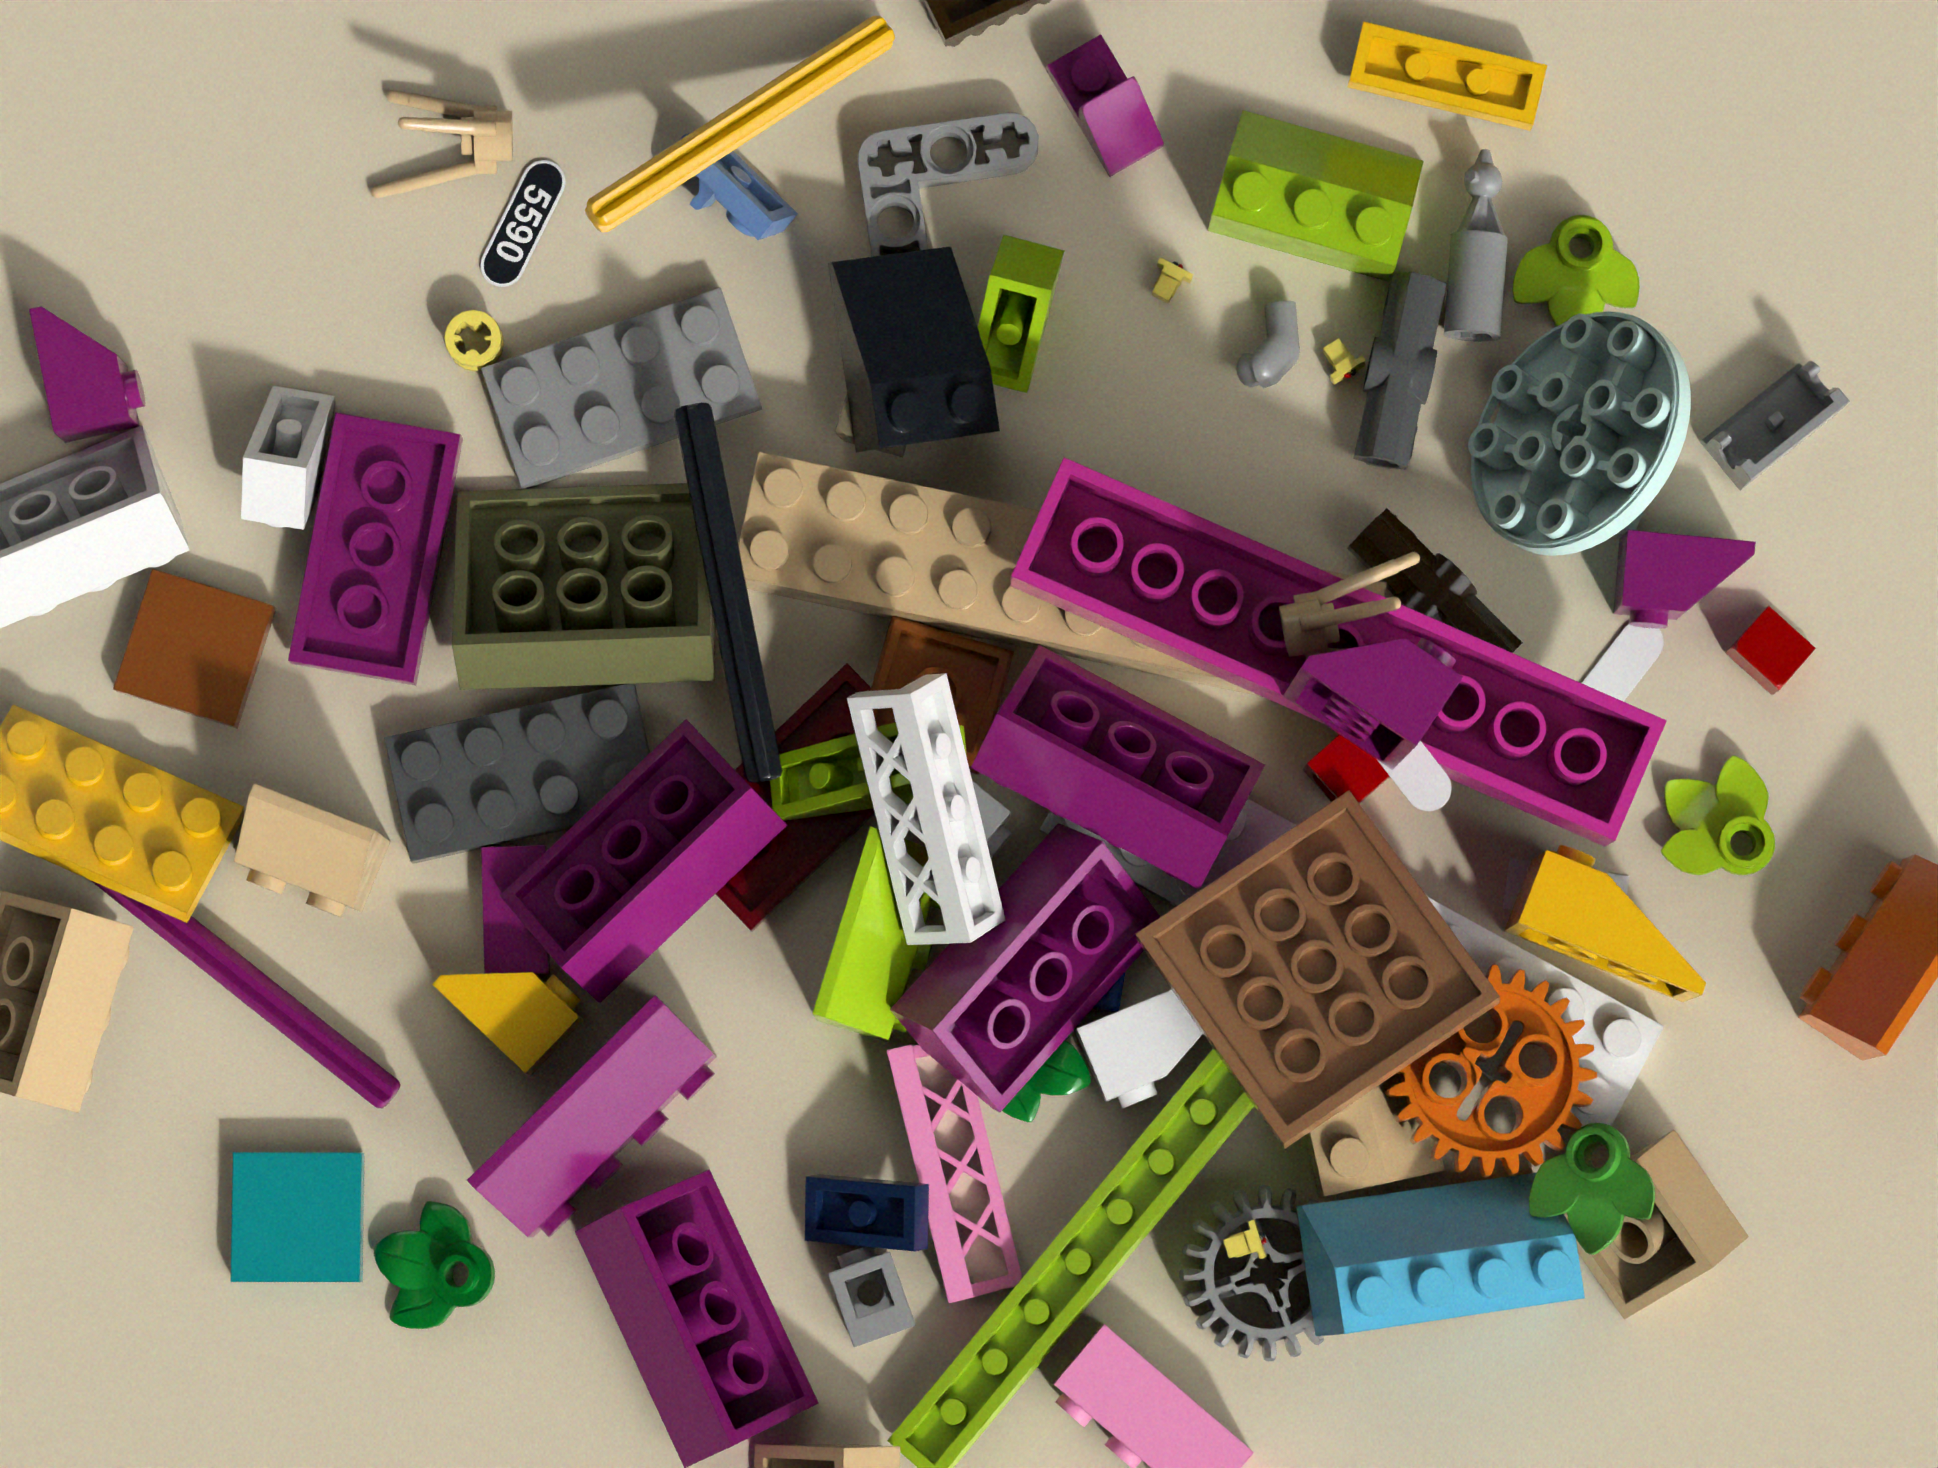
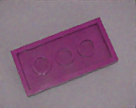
(375, 549)

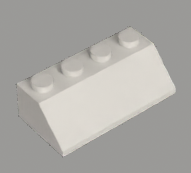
(84, 525)

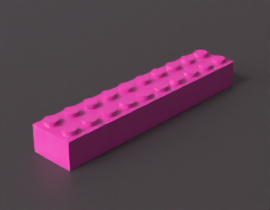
(1216, 606)

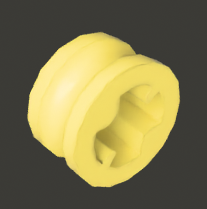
(476, 322)

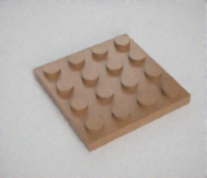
(1317, 969)

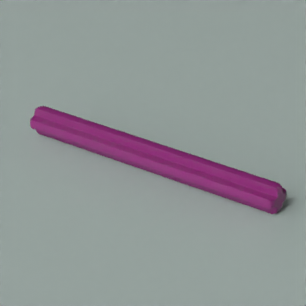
(268, 1001)

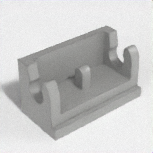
(1773, 423)

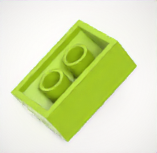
(1316, 196)
(870, 951)

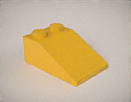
(1592, 920)

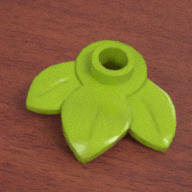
(1575, 283)
(1710, 817)

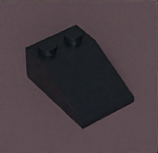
(910, 350)

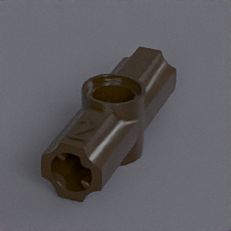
(1432, 585)

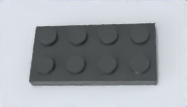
(513, 770)

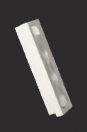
(940, 814)

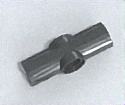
(1400, 370)

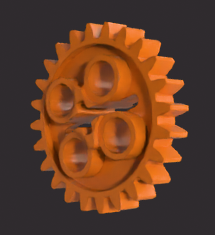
(1539, 1103)

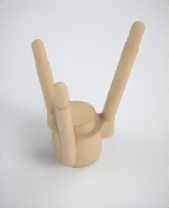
(483, 134)
(1313, 624)

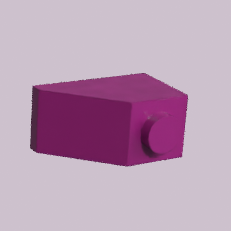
(84, 381)
(1670, 573)

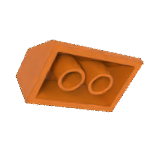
(1883, 963)

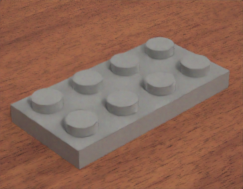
(619, 387)

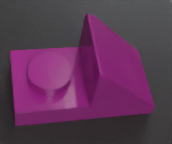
(1106, 105)

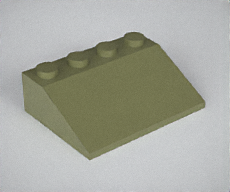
(580, 588)

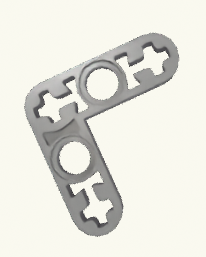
(903, 187)

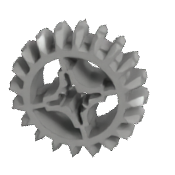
(1214, 1291)

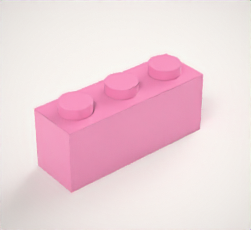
(1143, 1409)

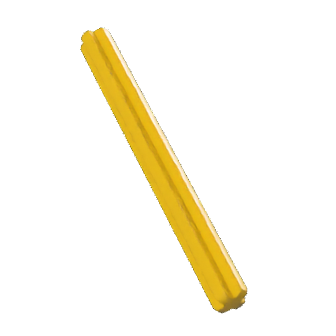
(739, 124)

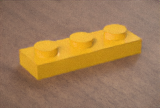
(1447, 76)

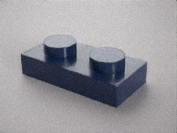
(866, 1212)

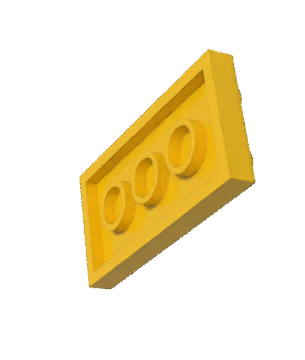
(110, 815)

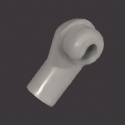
(1277, 352)

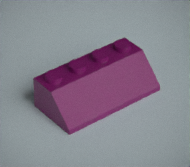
(1377, 693)
(1117, 766)
(642, 861)
(1020, 989)
(593, 1119)
(696, 1317)

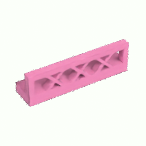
(929, 1171)

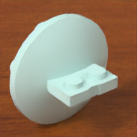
(1580, 433)

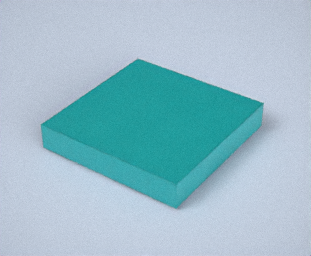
(297, 1217)

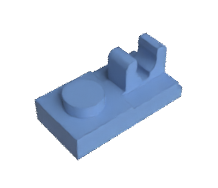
(748, 199)

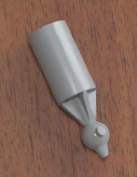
(1477, 260)

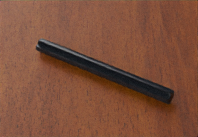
(728, 592)

